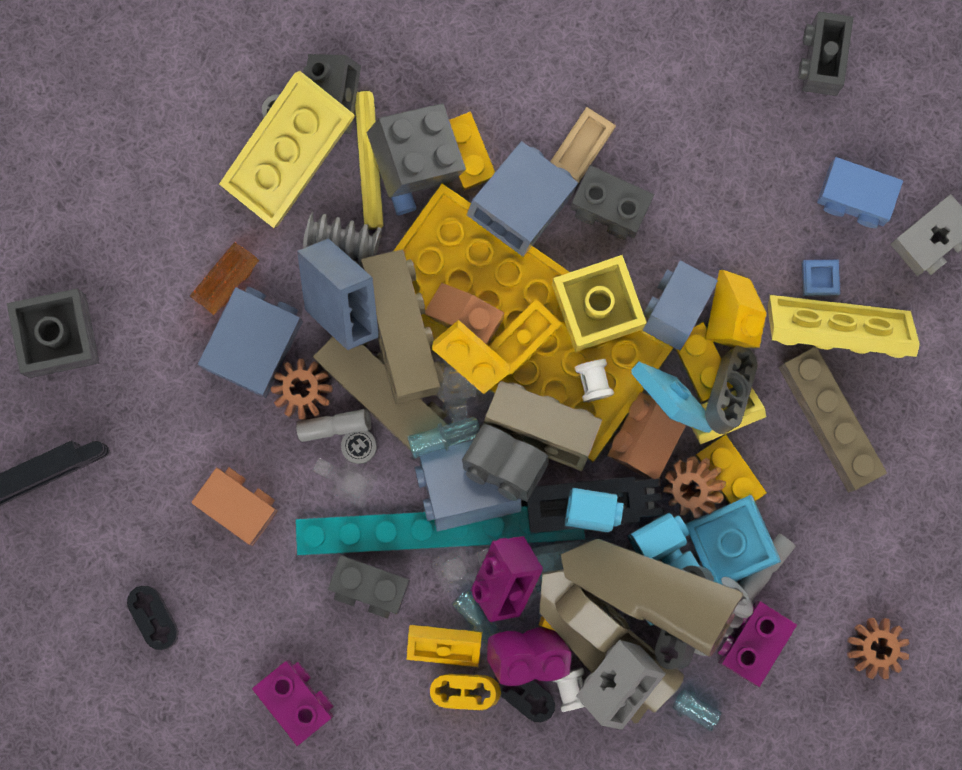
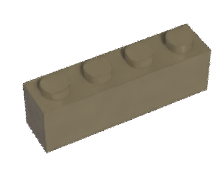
(401, 329)
(369, 384)
(832, 420)

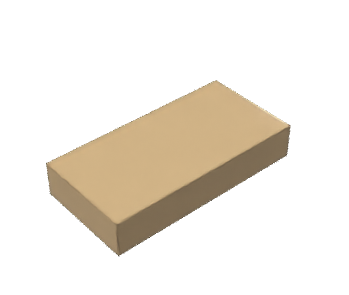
(583, 144)

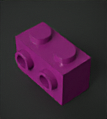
(506, 578)
(756, 644)
(294, 701)

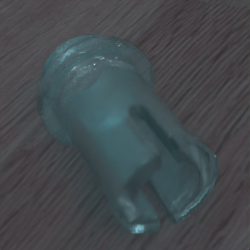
(696, 709)

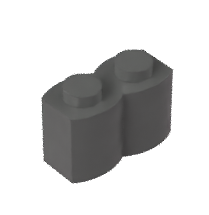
(505, 463)

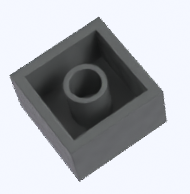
(415, 150)
(53, 333)

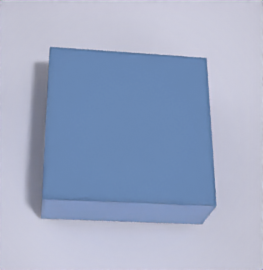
(820, 278)

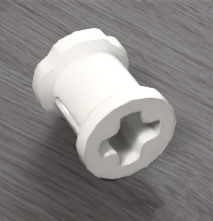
(594, 380)
(569, 688)

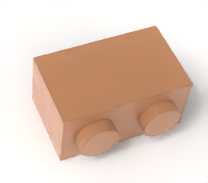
(646, 438)
(235, 506)

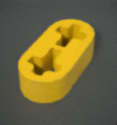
(465, 683)

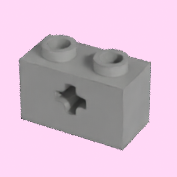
(915, 243)
(620, 684)

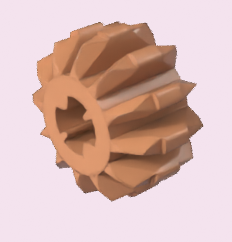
(306, 377)
(682, 492)
(867, 655)

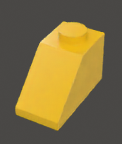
(736, 312)

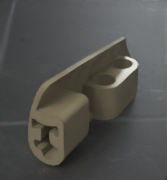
(648, 589)
(593, 628)

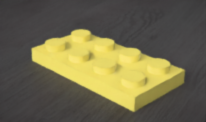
(287, 149)
(842, 326)

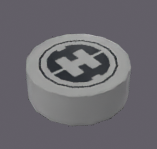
(359, 447)

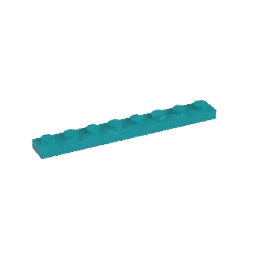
(412, 531)

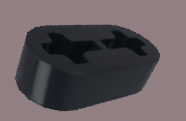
(145, 622)
(524, 706)

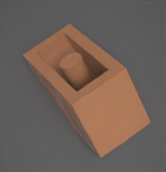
(454, 304)

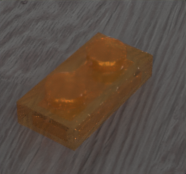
(221, 281)

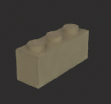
(544, 423)

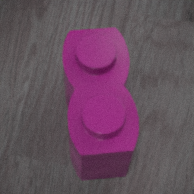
(528, 656)

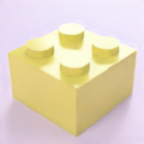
(598, 303)

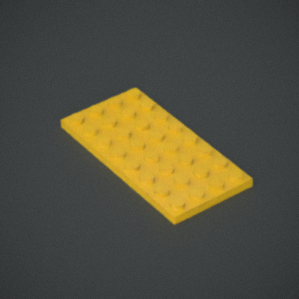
(464, 255)

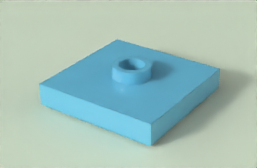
(671, 396)
(733, 541)

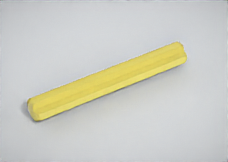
(368, 166)

